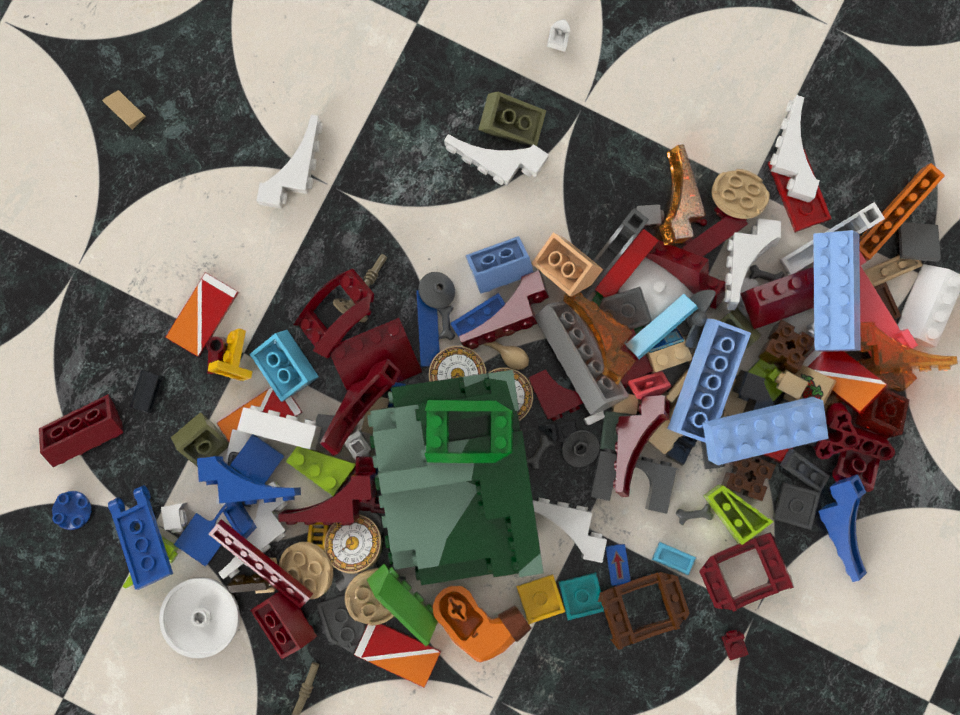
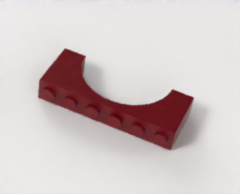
(557, 399)

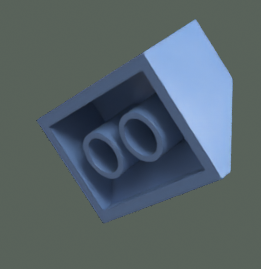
(499, 264)

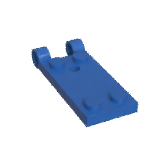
(142, 548)

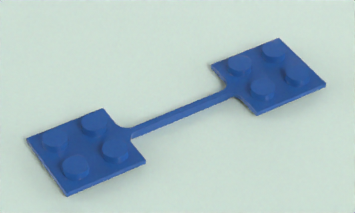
(256, 462)

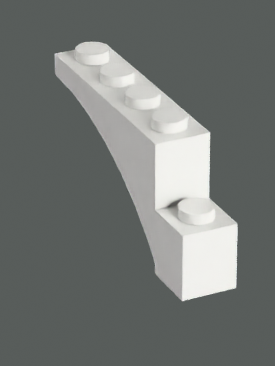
(790, 156)
(499, 163)
(296, 173)
(858, 222)
(744, 252)
(576, 525)
(267, 531)

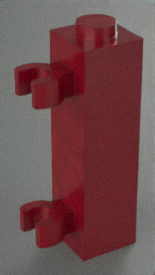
(715, 235)

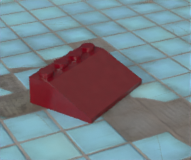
(358, 354)

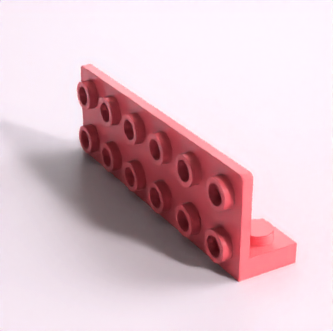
(874, 310)

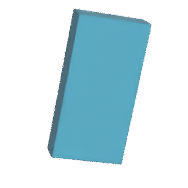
(673, 558)

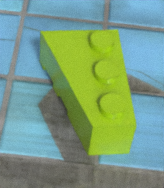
(321, 468)

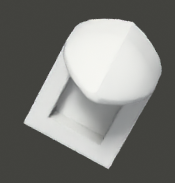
(559, 35)

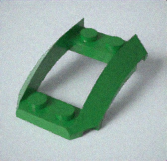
(438, 431)

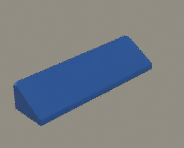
(427, 332)

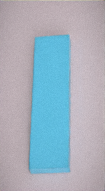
(661, 326)

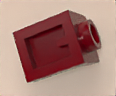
(734, 644)

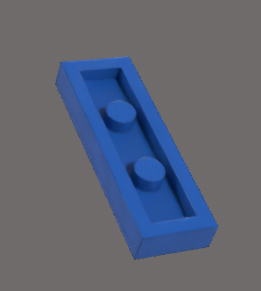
(478, 315)

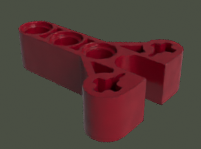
(840, 419)

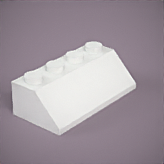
(930, 304)

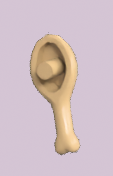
(512, 355)

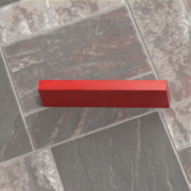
(626, 263)

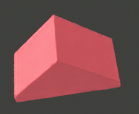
(649, 385)

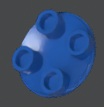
(71, 510)

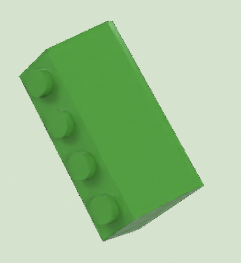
(403, 603)

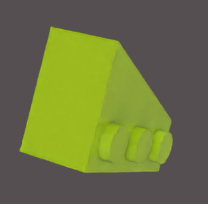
(736, 515)

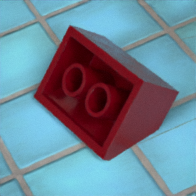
(283, 624)

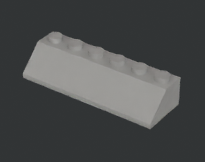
(579, 356)

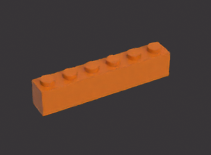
(899, 210)

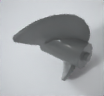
(698, 318)

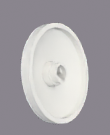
(658, 286)
(199, 617)

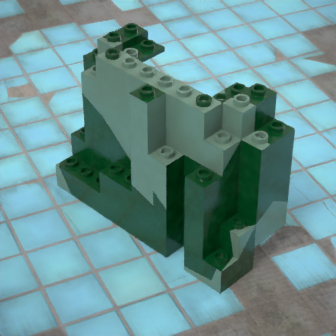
(454, 516)

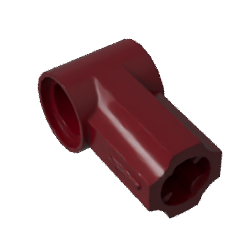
(213, 354)

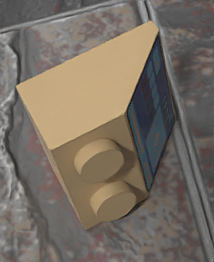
(669, 352)

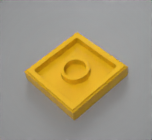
(540, 599)

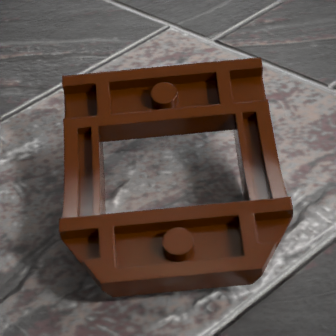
(618, 618)

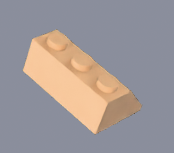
(566, 265)

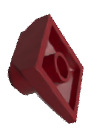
(854, 463)

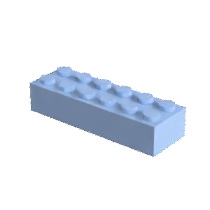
(837, 291)
(709, 378)
(765, 430)

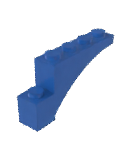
(236, 487)
(841, 523)

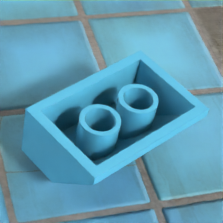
(284, 365)

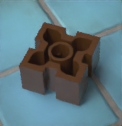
(786, 347)
(754, 486)

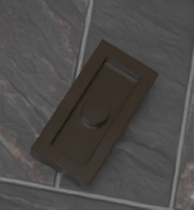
(247, 583)

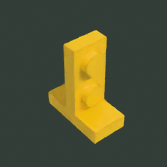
(231, 358)

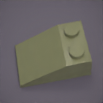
(512, 119)

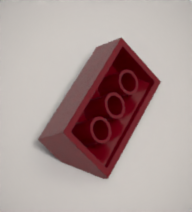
(780, 298)
(80, 431)

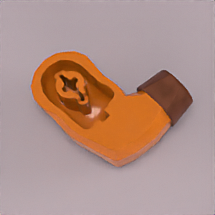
(472, 627)

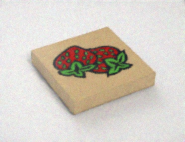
(818, 385)

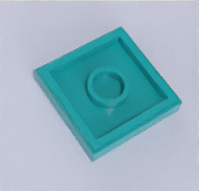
(581, 596)

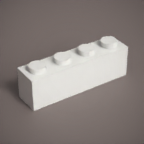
(279, 428)

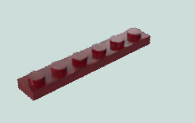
(260, 563)

